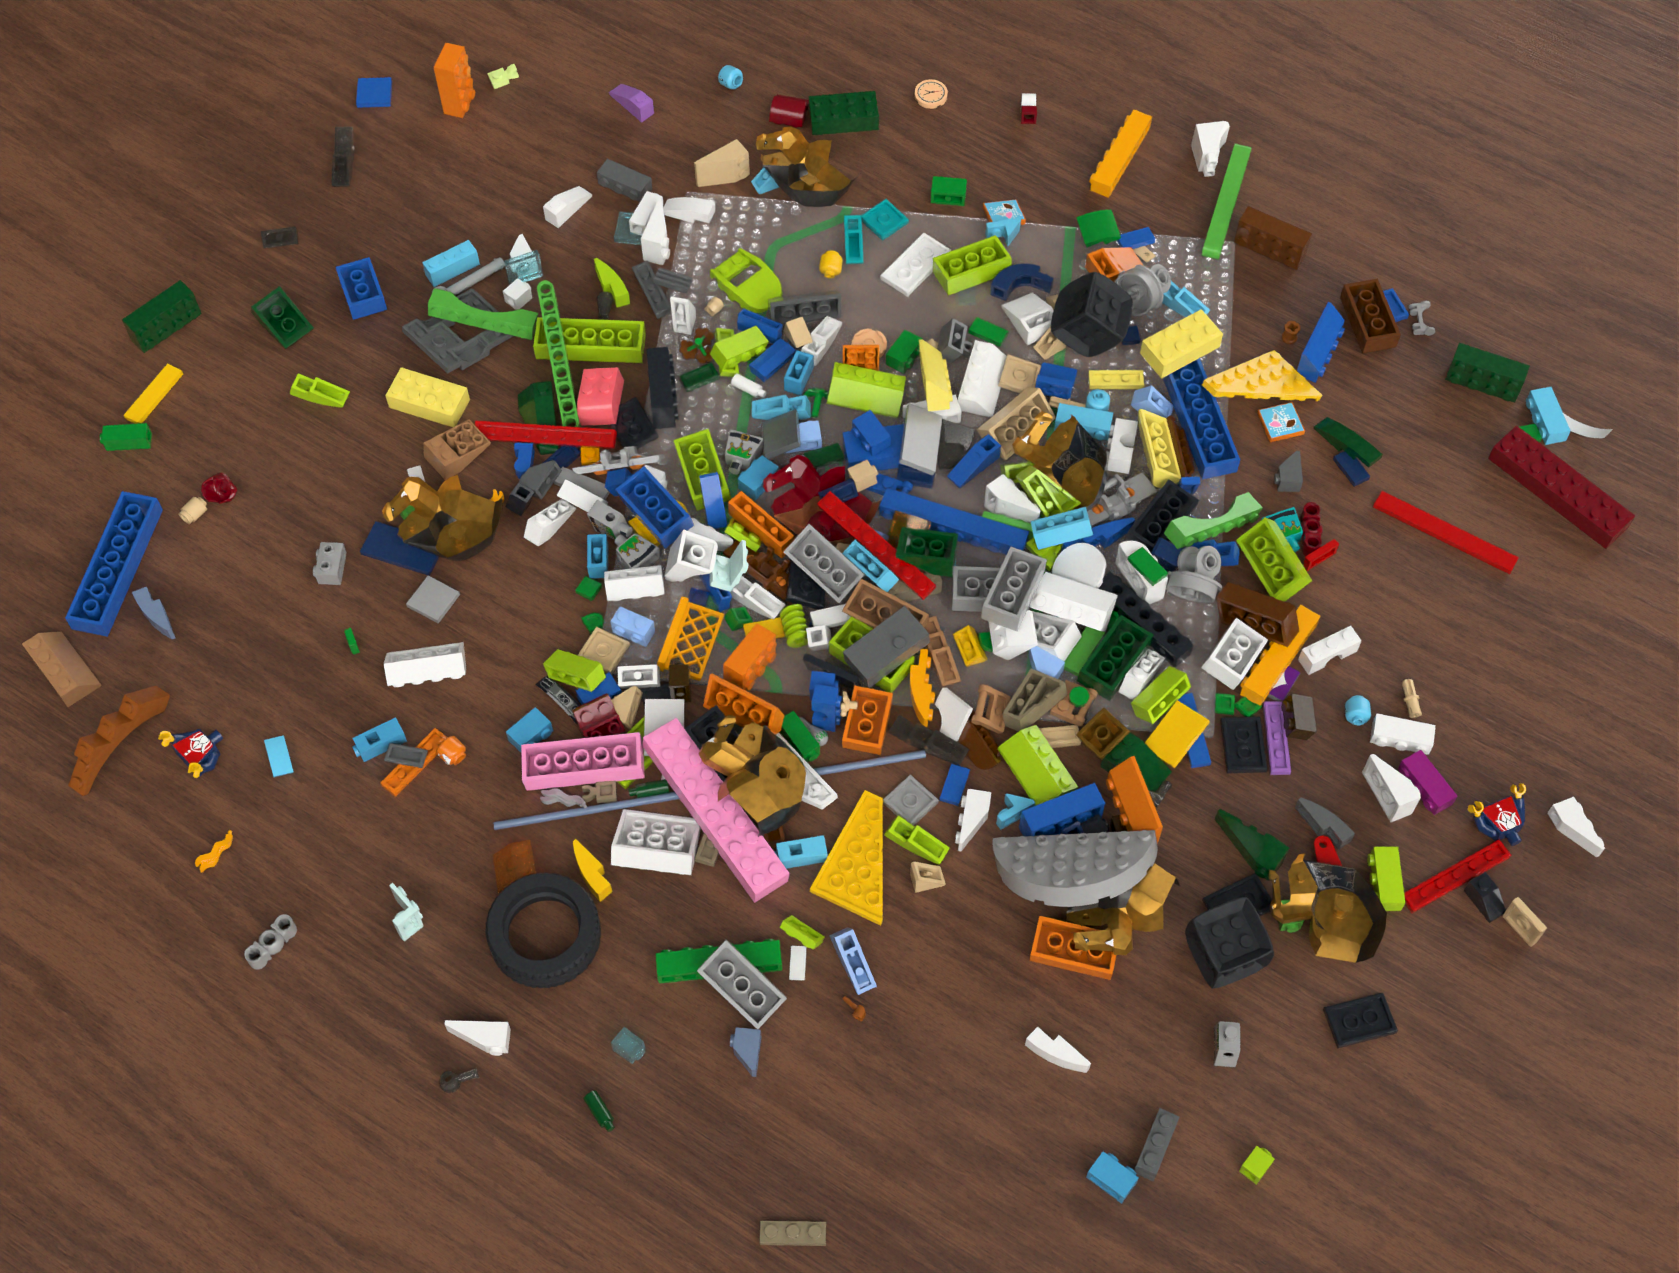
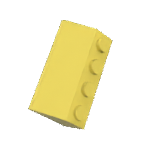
(935, 378)
(1158, 448)

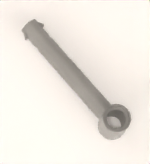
(475, 277)

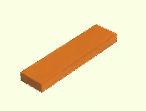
(404, 774)

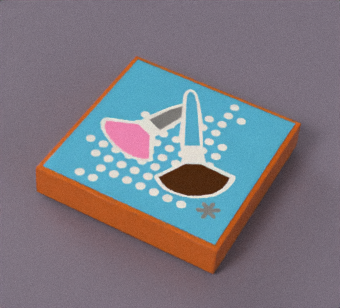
(1003, 210)
(1281, 422)

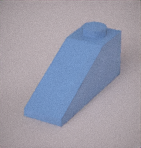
(853, 960)

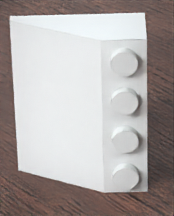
(655, 842)

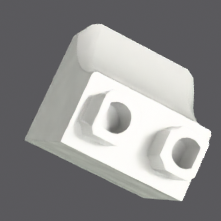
(1206, 145)
(690, 557)

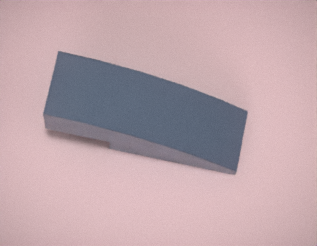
(153, 611)

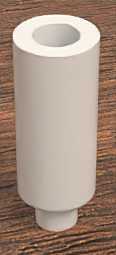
(748, 386)

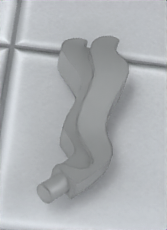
(556, 795)

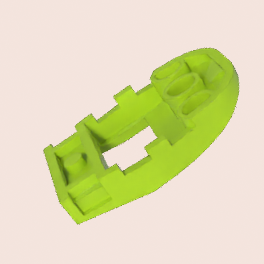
(753, 292)

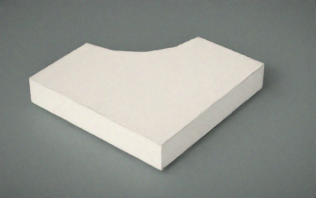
(953, 713)

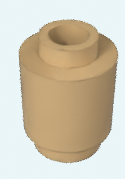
(193, 509)

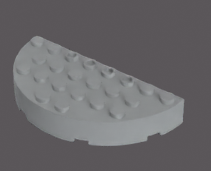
(1074, 866)

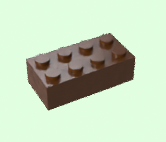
(1272, 237)
(1370, 316)
(1262, 613)

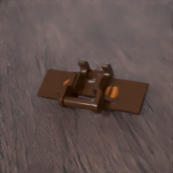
(765, 569)

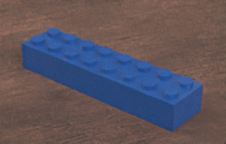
(1202, 421)
(114, 564)

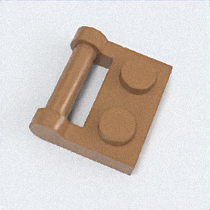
(997, 703)
(1064, 708)

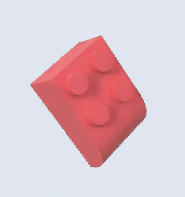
(599, 396)

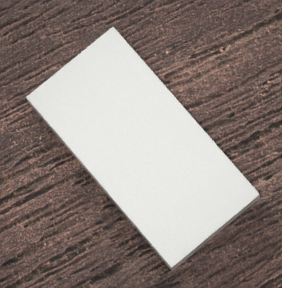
(913, 264)

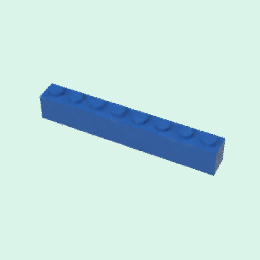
(969, 527)

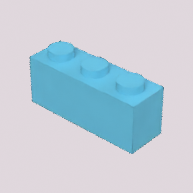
(451, 263)
(1548, 415)
(1094, 421)
(1061, 528)
(870, 566)

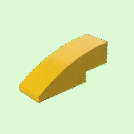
(591, 872)

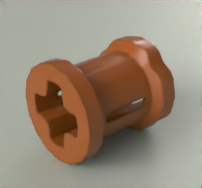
(1290, 334)

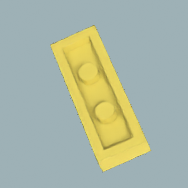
(1116, 379)

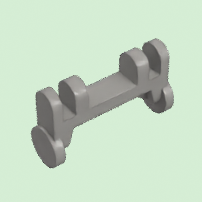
(1420, 328)

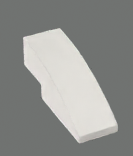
(690, 209)
(822, 338)
(757, 598)
(1056, 1051)

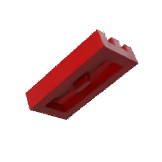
(1320, 554)

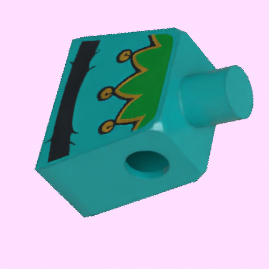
(1289, 525)

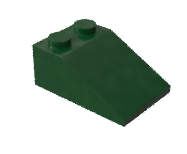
(281, 318)
(928, 550)
(1151, 766)

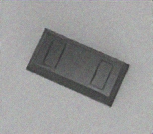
(406, 755)

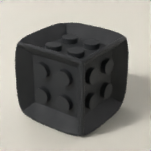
(1091, 314)
(1229, 942)

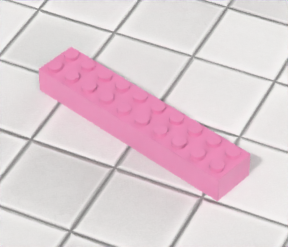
(722, 821)

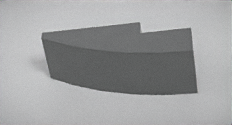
(1325, 822)

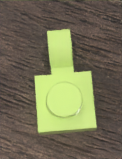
(500, 77)

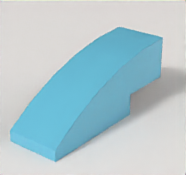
(1183, 301)
(775, 406)

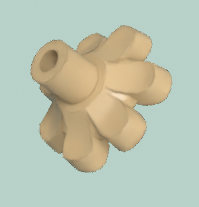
(847, 705)

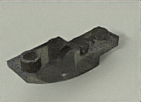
(343, 157)

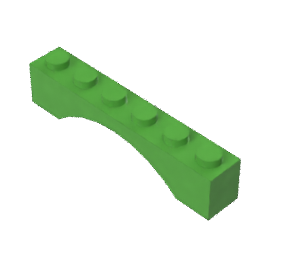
(448, 307)
(1188, 530)

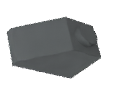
(1289, 474)
(541, 477)

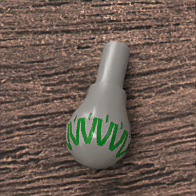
(819, 734)

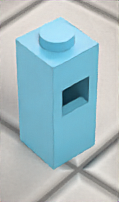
(802, 852)

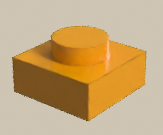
(589, 455)

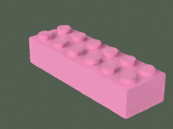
(582, 761)

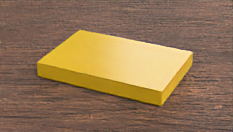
(1176, 733)

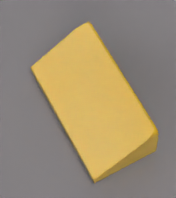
(969, 646)

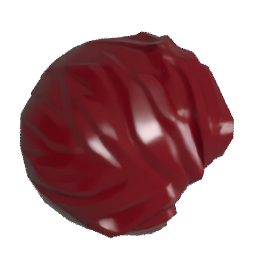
(218, 489)

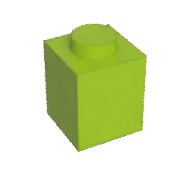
(1257, 1164)

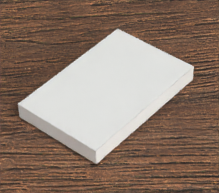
(660, 712)

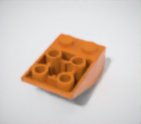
(1112, 261)
(862, 356)

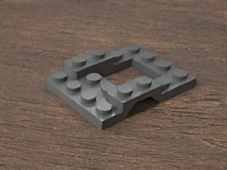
(445, 346)

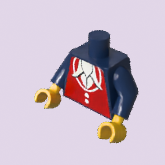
(194, 749)
(1502, 817)

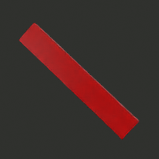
(1456, 876)

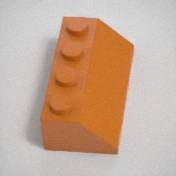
(741, 704)
(1133, 798)

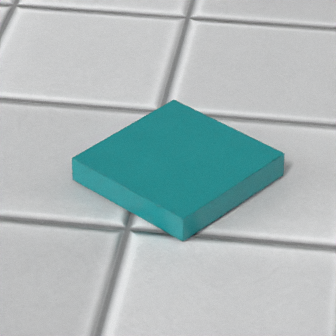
(884, 219)

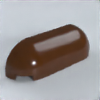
(1181, 448)
(981, 745)

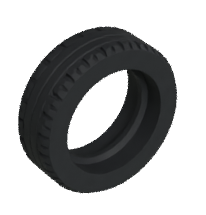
(524, 893)

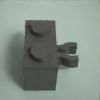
(952, 341)

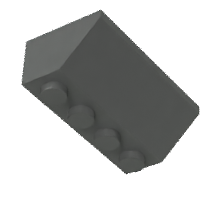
(809, 306)

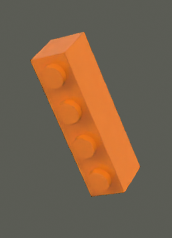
(760, 523)

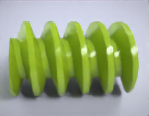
(794, 625)

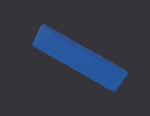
(1198, 753)

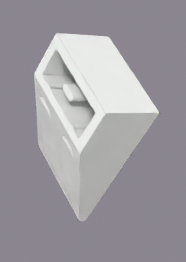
(1029, 316)
(1006, 499)

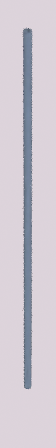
(673, 796)

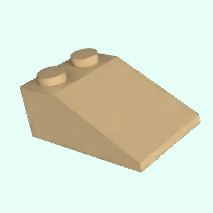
(723, 165)

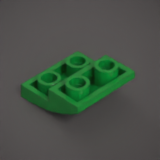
(1098, 227)

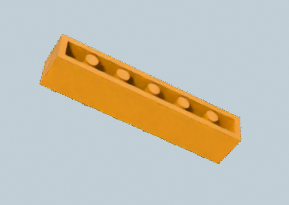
(1120, 153)
(1277, 659)

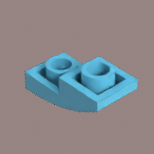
(278, 756)

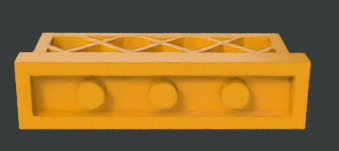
(676, 630)

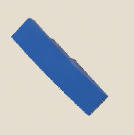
(1106, 533)

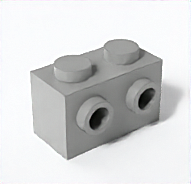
(330, 563)

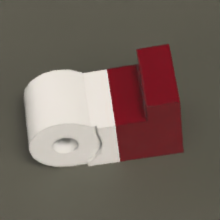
(1028, 107)

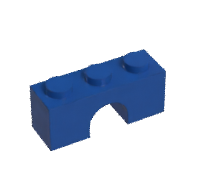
(826, 707)

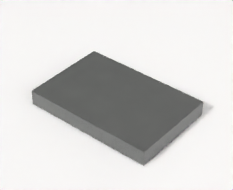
(781, 434)

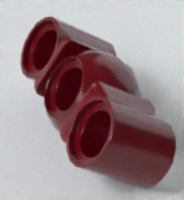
(1311, 522)

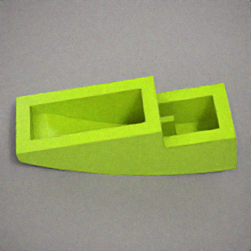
(611, 283)
(319, 391)
(916, 840)

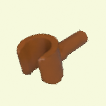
(859, 1011)

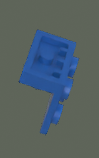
(1056, 380)

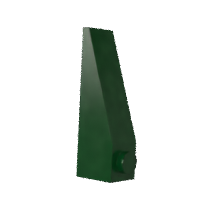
(538, 407)
(1258, 850)

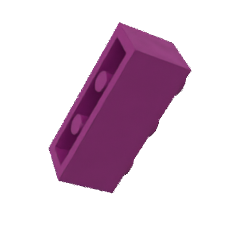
(1432, 786)

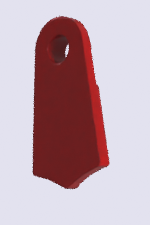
(1326, 855)

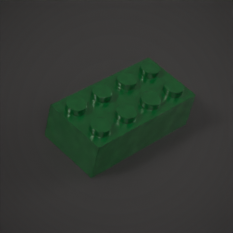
(843, 113)
(161, 316)
(1487, 372)
(1115, 657)

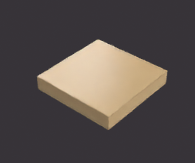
(1018, 374)
(605, 648)
(1524, 921)

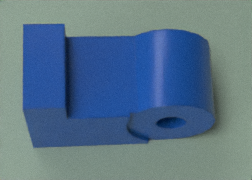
(525, 454)

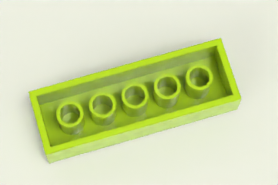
(595, 340)

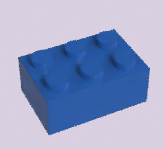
(361, 288)

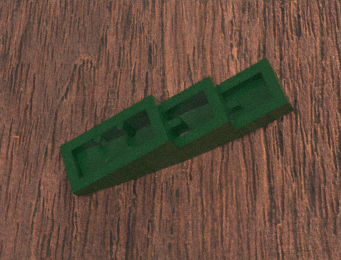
(1349, 441)

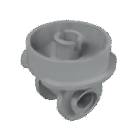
(1145, 286)
(1196, 575)

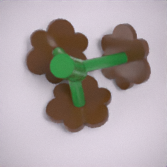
(702, 338)

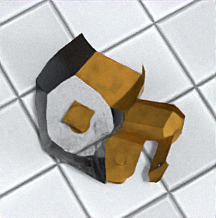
(1068, 458)
(1341, 905)

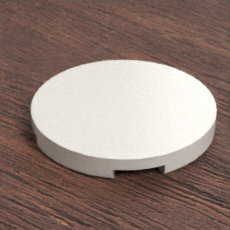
(1081, 564)

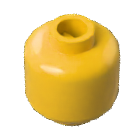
(830, 264)

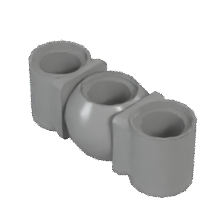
(267, 935)

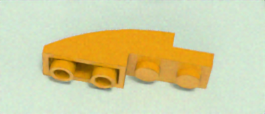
(921, 689)

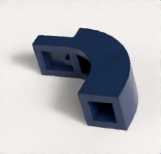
(1018, 276)

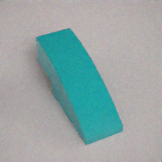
(853, 239)

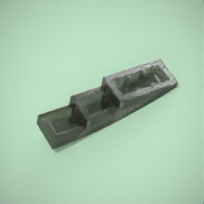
(932, 742)

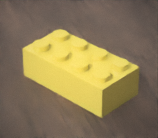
(1181, 343)
(427, 397)

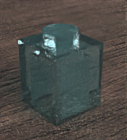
(628, 1045)

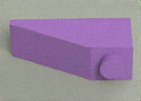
(634, 101)

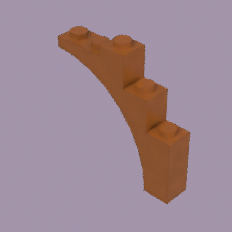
(112, 729)

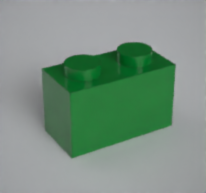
(948, 191)
(903, 352)

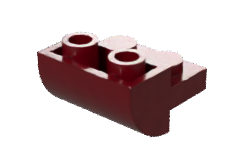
(788, 110)
(598, 718)

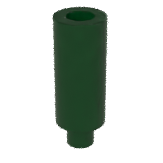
(649, 788)
(599, 1110)

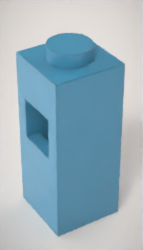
(378, 739)

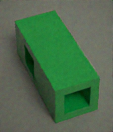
(126, 437)
(799, 737)

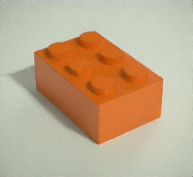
(750, 658)
(868, 723)

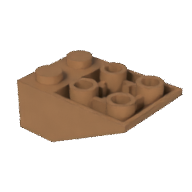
(455, 448)

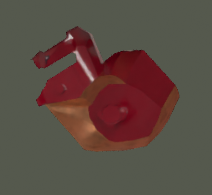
(799, 505)

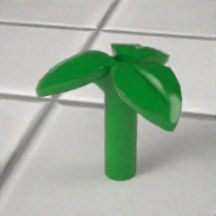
(819, 393)

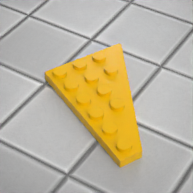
(1262, 378)
(855, 865)

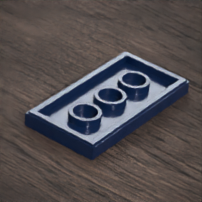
(388, 547)

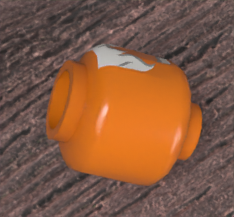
(451, 750)

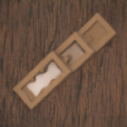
(941, 654)

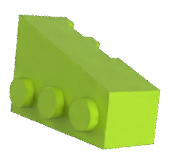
(1045, 493)

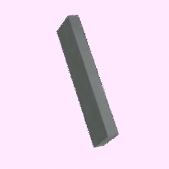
(653, 292)

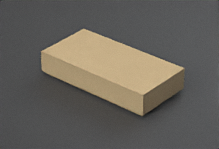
(1061, 736)

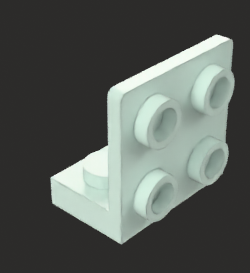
(729, 570)
(406, 921)

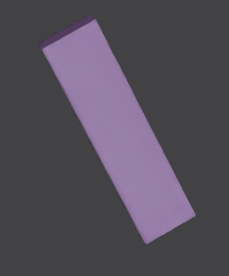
(1276, 738)

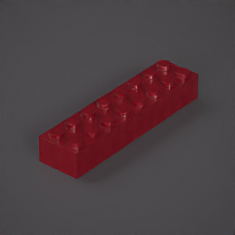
(1561, 487)

